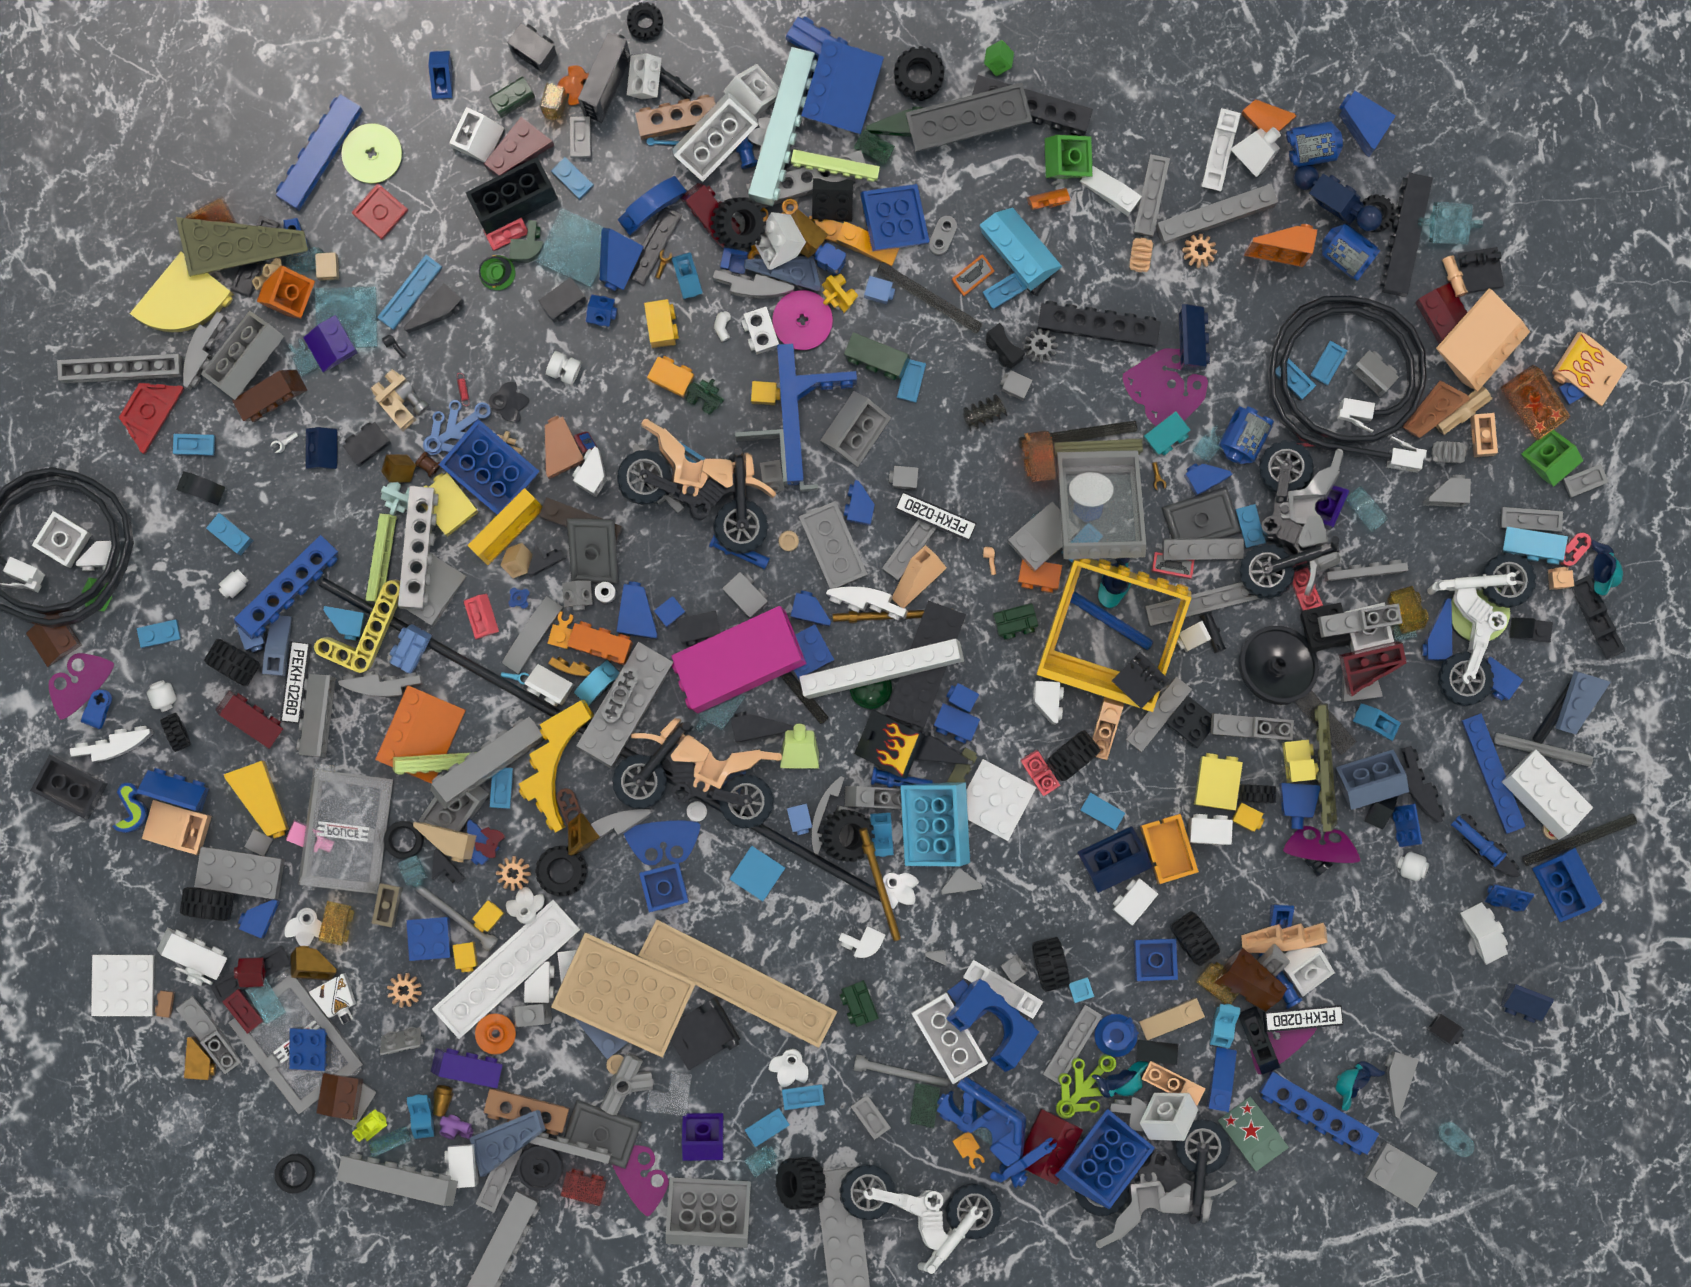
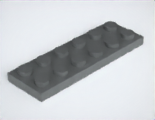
(968, 117)

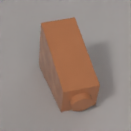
(560, 448)

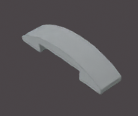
(531, 634)
(833, 790)

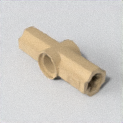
(1476, 401)

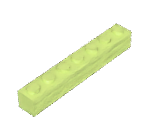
(835, 165)
(381, 556)
(427, 762)

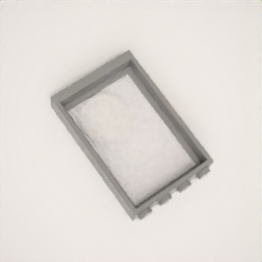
(1101, 505)

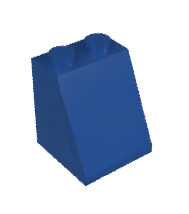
(1365, 120)

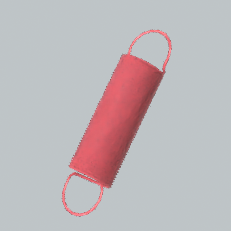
(463, 389)

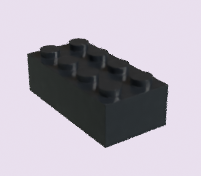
(511, 195)

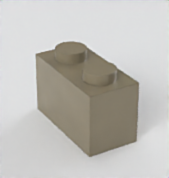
(387, 905)

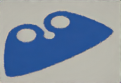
(671, 832)

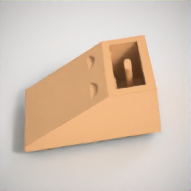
(176, 827)

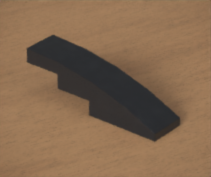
(1597, 618)

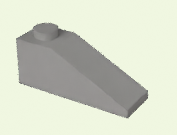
(1399, 1076)

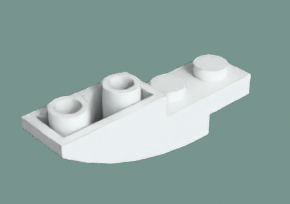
(860, 597)
(119, 744)

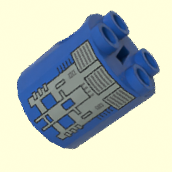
(1314, 144)
(1348, 250)
(1245, 435)

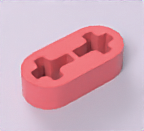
(1578, 552)

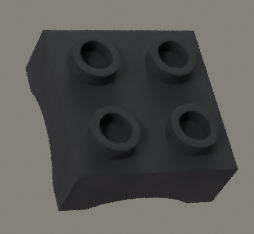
(832, 200)
(1008, 353)
(1310, 622)

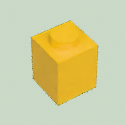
(764, 393)
(1248, 817)
(487, 916)
(465, 956)

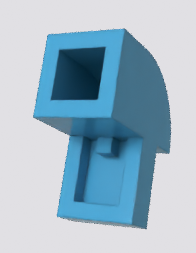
(883, 834)
(421, 1116)

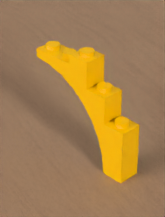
(546, 759)

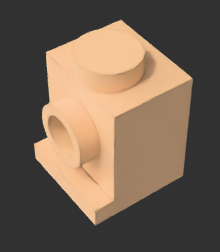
(1560, 578)

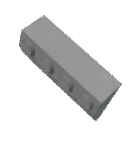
(708, 1212)

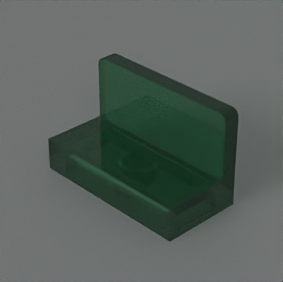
(924, 1105)

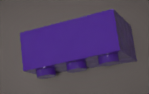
(466, 1067)

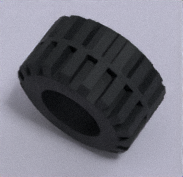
(919, 56)
(753, 223)
(232, 662)
(1073, 755)
(832, 830)
(543, 874)
(206, 904)
(1195, 938)
(1051, 964)
(800, 1183)

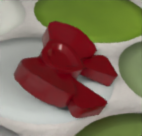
(492, 843)

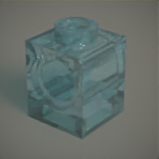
(412, 871)

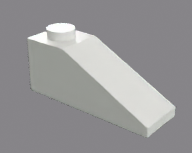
(1112, 191)

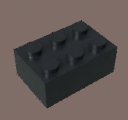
(69, 786)

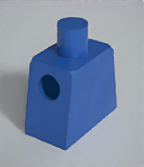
(1298, 802)

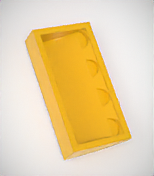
(505, 526)

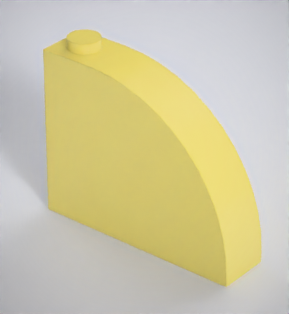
(181, 301)

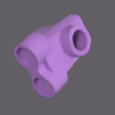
(452, 1125)

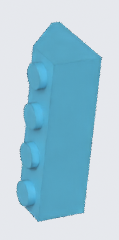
(1020, 247)

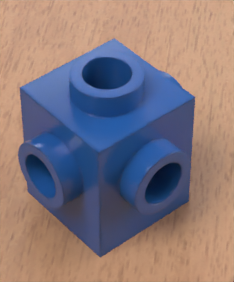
(601, 310)

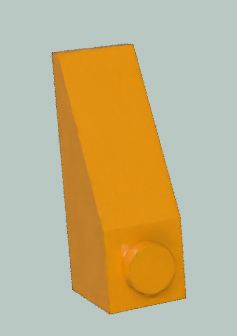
(859, 241)

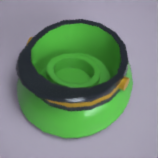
(497, 272)

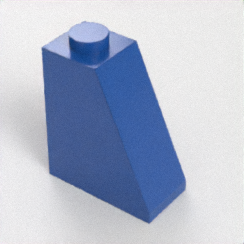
(617, 258)
(635, 613)

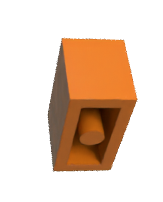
(1045, 577)

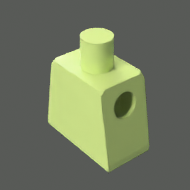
(799, 749)

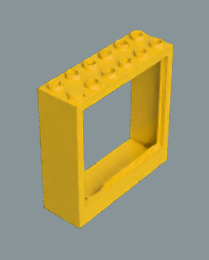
(1092, 676)

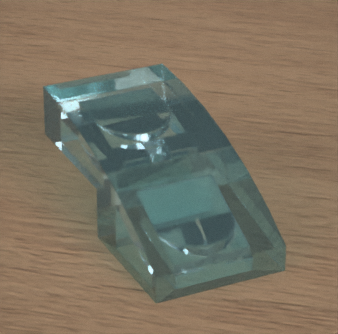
(1366, 508)

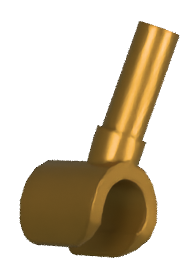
(662, 264)
(1157, 476)

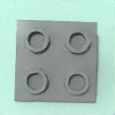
(404, 1040)

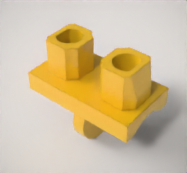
(836, 295)

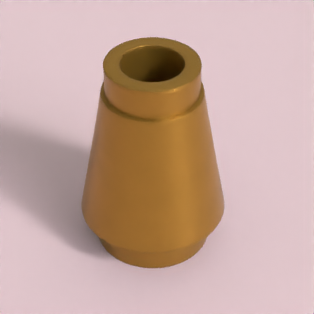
(442, 1099)

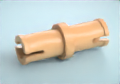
(1454, 276)

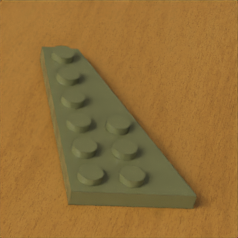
(225, 245)
(1326, 775)

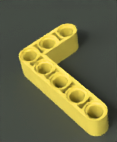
(369, 633)

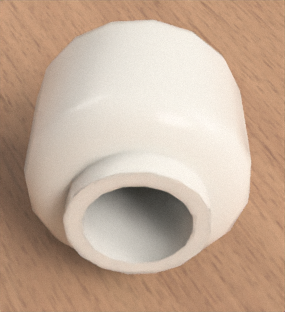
(161, 695)
(1413, 866)

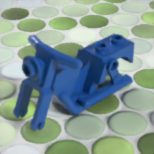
(1005, 1125)

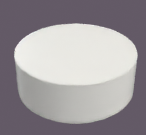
(696, 811)

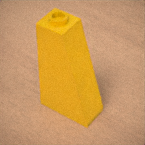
(259, 796)

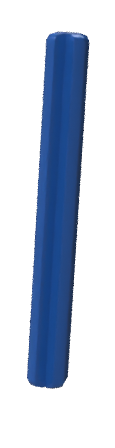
(1111, 621)

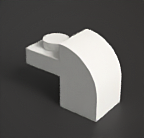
(867, 945)

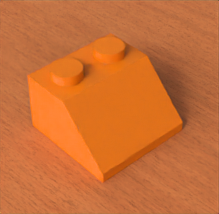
(286, 292)

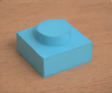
(1081, 990)

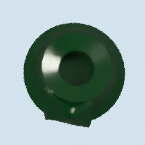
(872, 695)

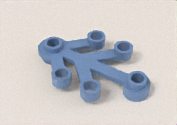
(453, 430)

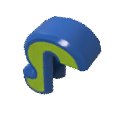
(135, 808)

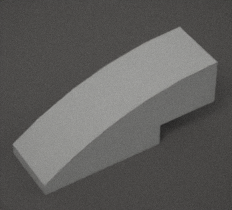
(620, 821)

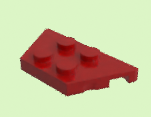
(148, 411)

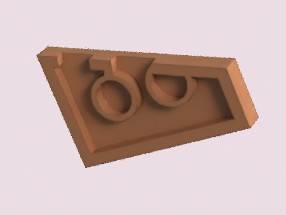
(1435, 408)

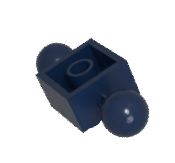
(1337, 199)

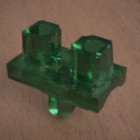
(874, 147)
(697, 391)

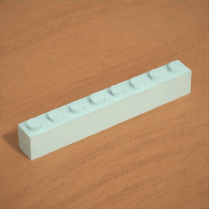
(782, 127)

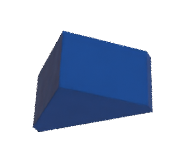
(1281, 915)

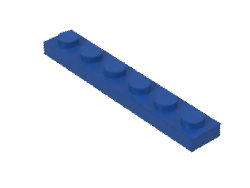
(1493, 773)

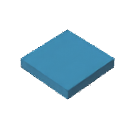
(757, 873)

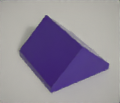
(1331, 507)

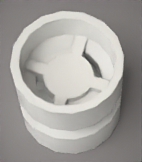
(564, 368)

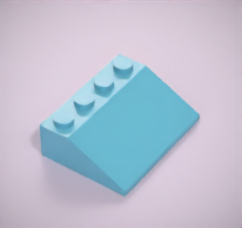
(935, 824)

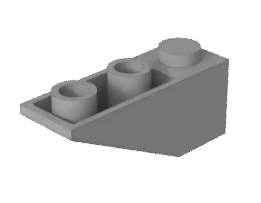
(872, 797)

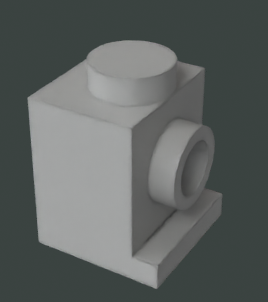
(1014, 968)

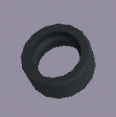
(389, 845)
(310, 1173)

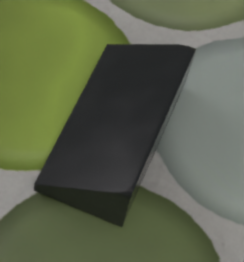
(1157, 1052)

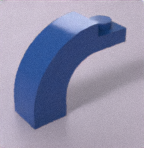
(650, 203)

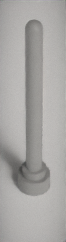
(488, 941)
(862, 1063)

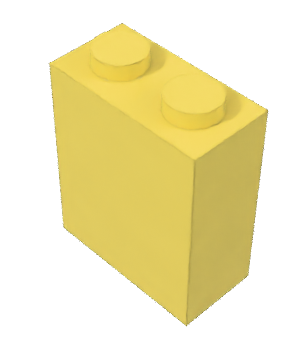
(453, 505)
(1218, 782)

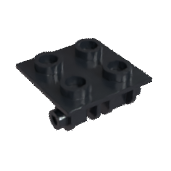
(1481, 269)
(1140, 680)
(1191, 721)

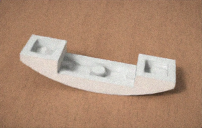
(1220, 149)
(1012, 993)

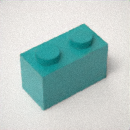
(1166, 434)

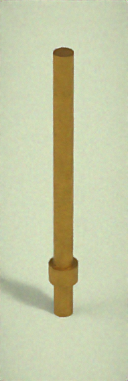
(853, 616)
(869, 849)

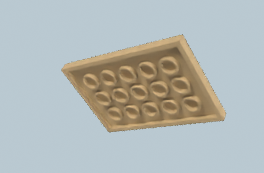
(623, 995)

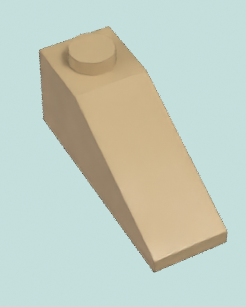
(448, 841)
(1172, 1018)

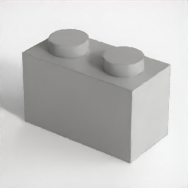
(745, 594)

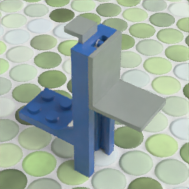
(792, 390)

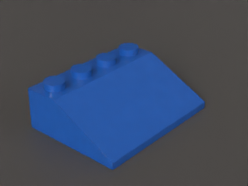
(842, 86)
(488, 467)
(1105, 1160)

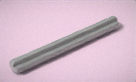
(1543, 749)

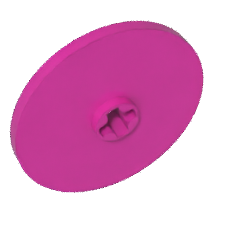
(789, 311)

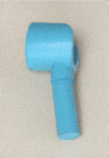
(514, 676)

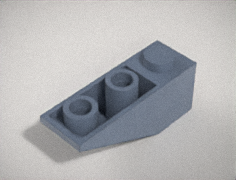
(277, 647)

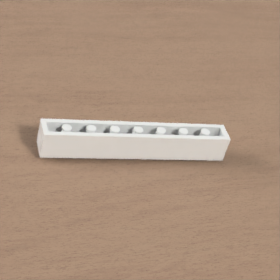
(881, 668)

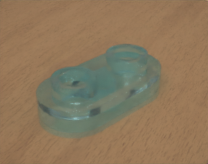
(306, 262)
(1455, 1139)

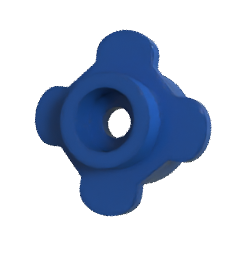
(515, 602)

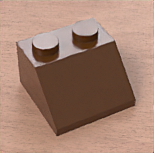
(53, 642)
(339, 1096)

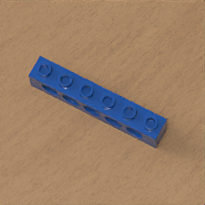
(318, 548)
(1366, 1135)

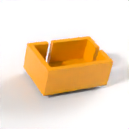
(1169, 849)

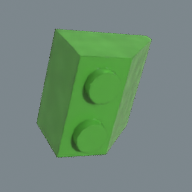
(1068, 157)
(1552, 457)

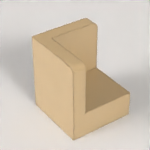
(327, 266)
(516, 560)

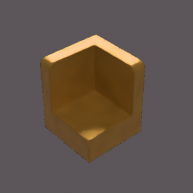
(398, 468)

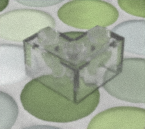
(674, 1101)

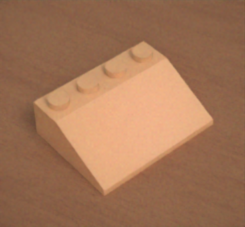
(1482, 340)

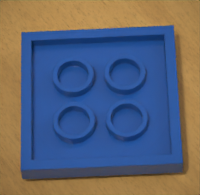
(894, 217)

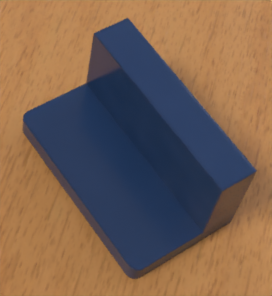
(321, 448)

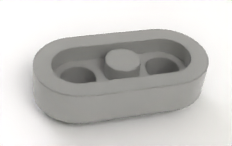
(943, 235)

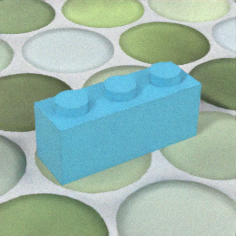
(1535, 545)

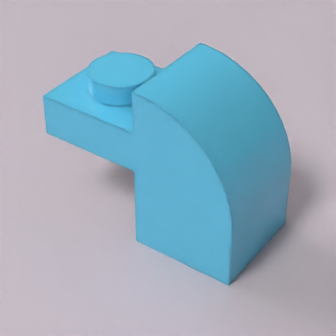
(597, 682)
(1224, 1025)

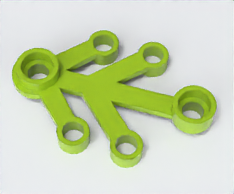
(1082, 1089)

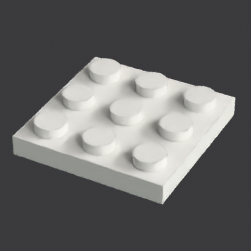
(997, 799)
(122, 985)

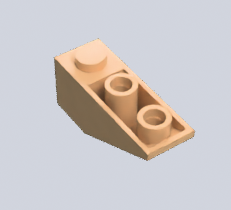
(920, 572)
(1107, 725)
(1172, 1082)

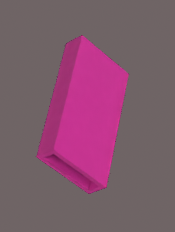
(738, 660)

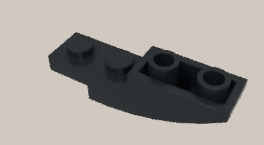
(1422, 794)
(1505, 866)

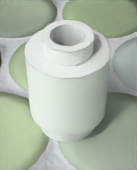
(233, 584)
(607, 598)

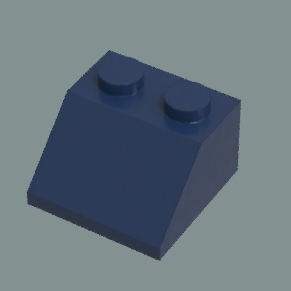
(1526, 1002)

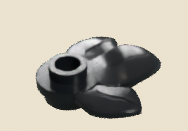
(511, 404)

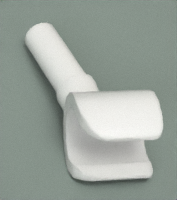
(284, 442)

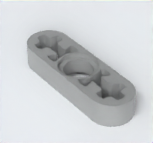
(618, 711)

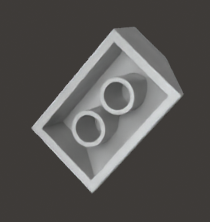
(855, 428)

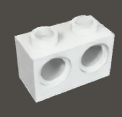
(644, 76)
(765, 329)

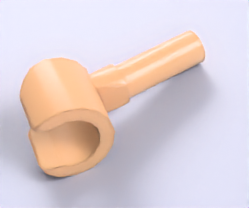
(990, 553)

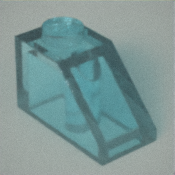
(761, 1160)

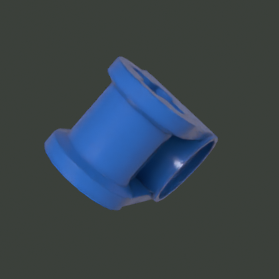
(96, 712)

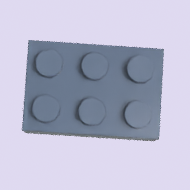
(1372, 779)

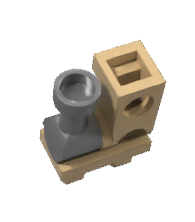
(395, 395)

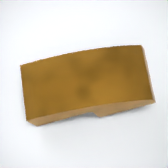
(575, 669)

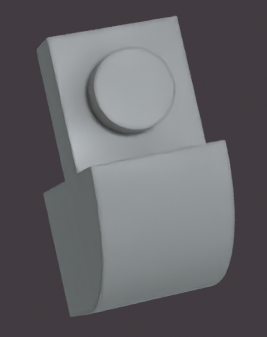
(1135, 1109)

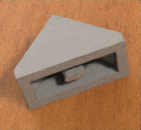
(960, 882)

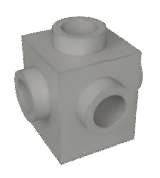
(577, 594)

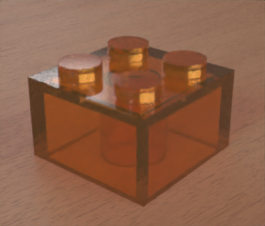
(1040, 456)

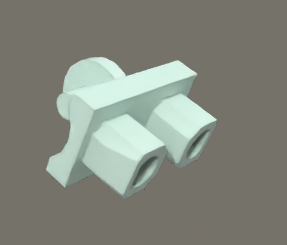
(395, 499)

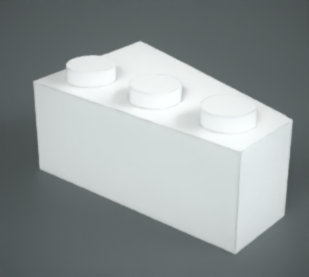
(192, 953)

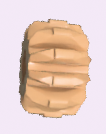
(1205, 246)
(1141, 254)
(512, 880)
(405, 997)

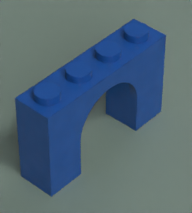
(1017, 1030)

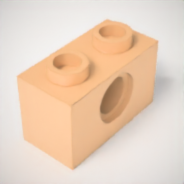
(1484, 435)

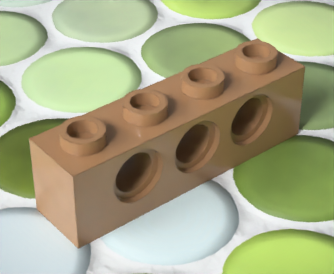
(668, 125)
(496, 1097)

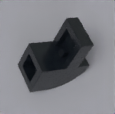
(200, 488)

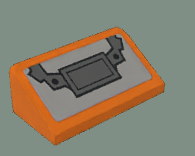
(972, 275)

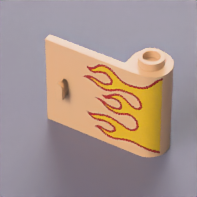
(1588, 366)

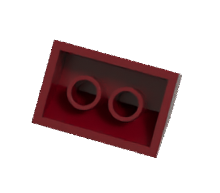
(1441, 310)
(1063, 1132)

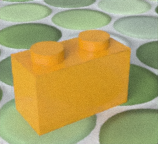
(671, 376)

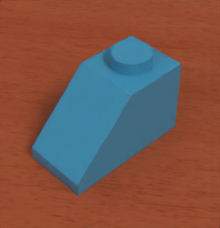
(687, 275)
(347, 622)
(1376, 721)

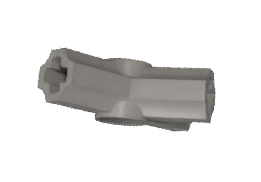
(634, 1081)

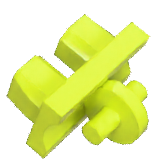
(370, 1126)

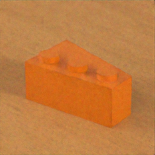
(600, 643)

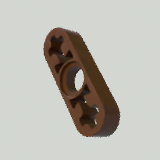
(562, 804)

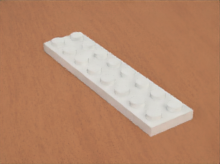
(506, 969)

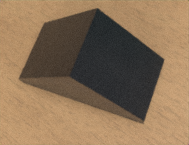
(1381, 812)

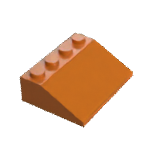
(1285, 246)
(420, 728)

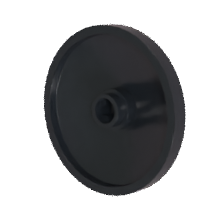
(1278, 665)

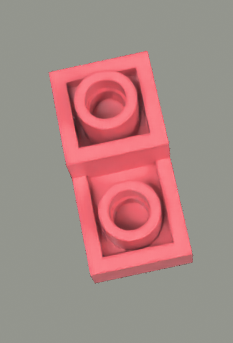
(1299, 585)
(1040, 772)

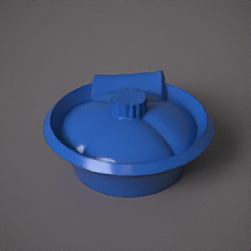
(1116, 1035)

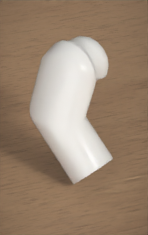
(720, 323)

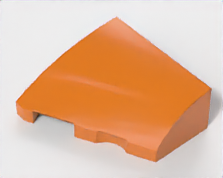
(1267, 116)
(1050, 199)

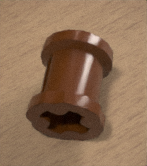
(427, 464)

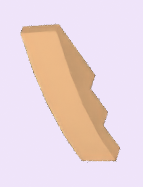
(1286, 939)

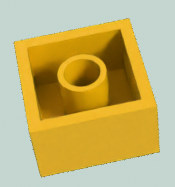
(660, 325)

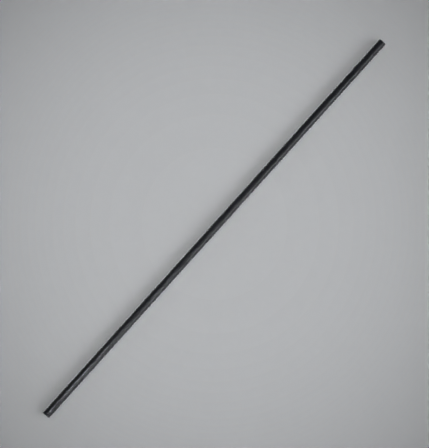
(552, 711)

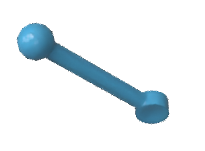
(650, 141)

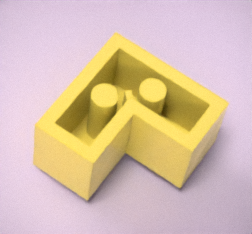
(1298, 761)

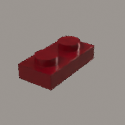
(243, 1011)

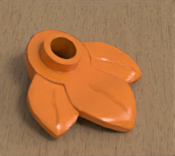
(573, 83)

